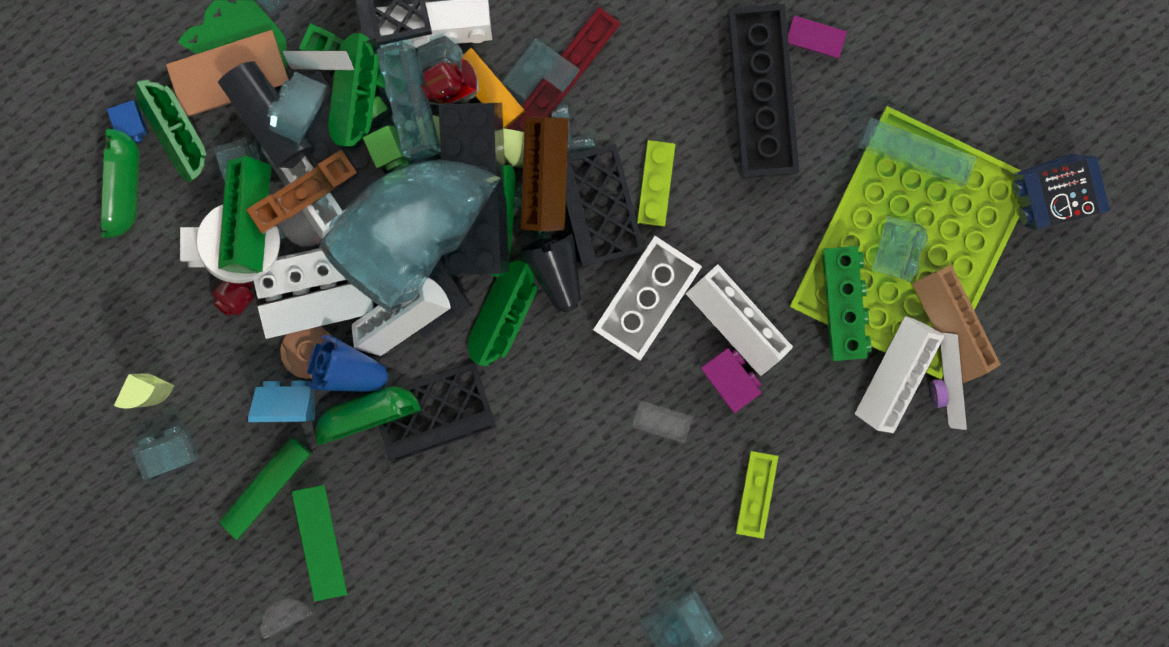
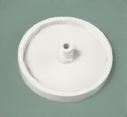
(209, 243)

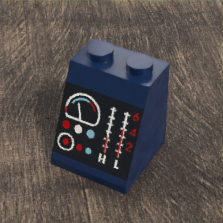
(1060, 191)

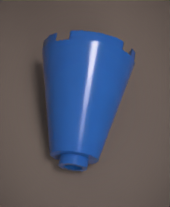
(343, 368)

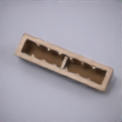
(953, 313)

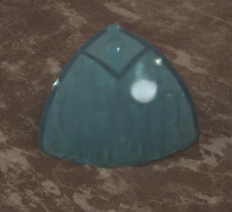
(404, 225)

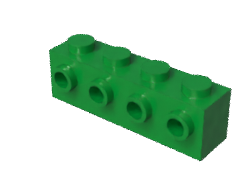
(845, 303)

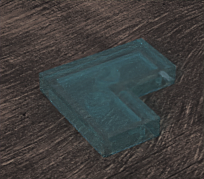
(536, 64)

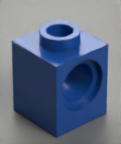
(129, 119)

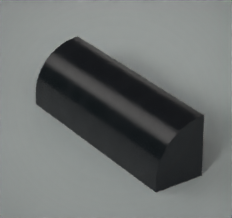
(252, 98)

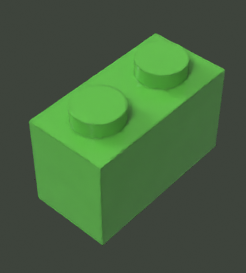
(385, 148)

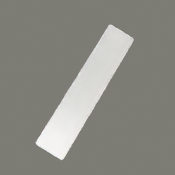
(318, 60)
(953, 381)

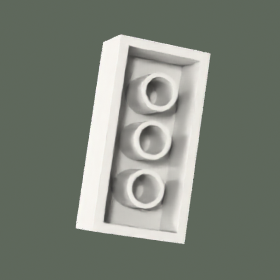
(647, 298)

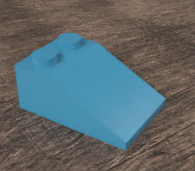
(283, 403)

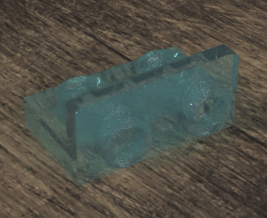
(900, 249)

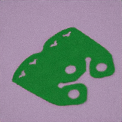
(236, 23)

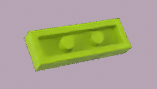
(656, 183)
(757, 494)

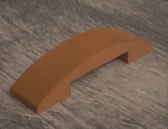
(302, 192)

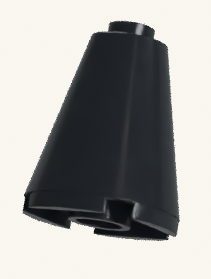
(555, 269)

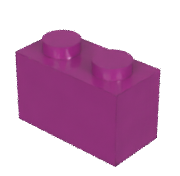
(731, 379)

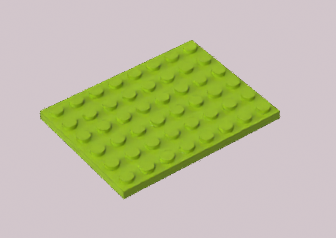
(963, 226)

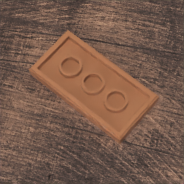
(197, 76)

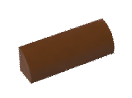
(544, 173)

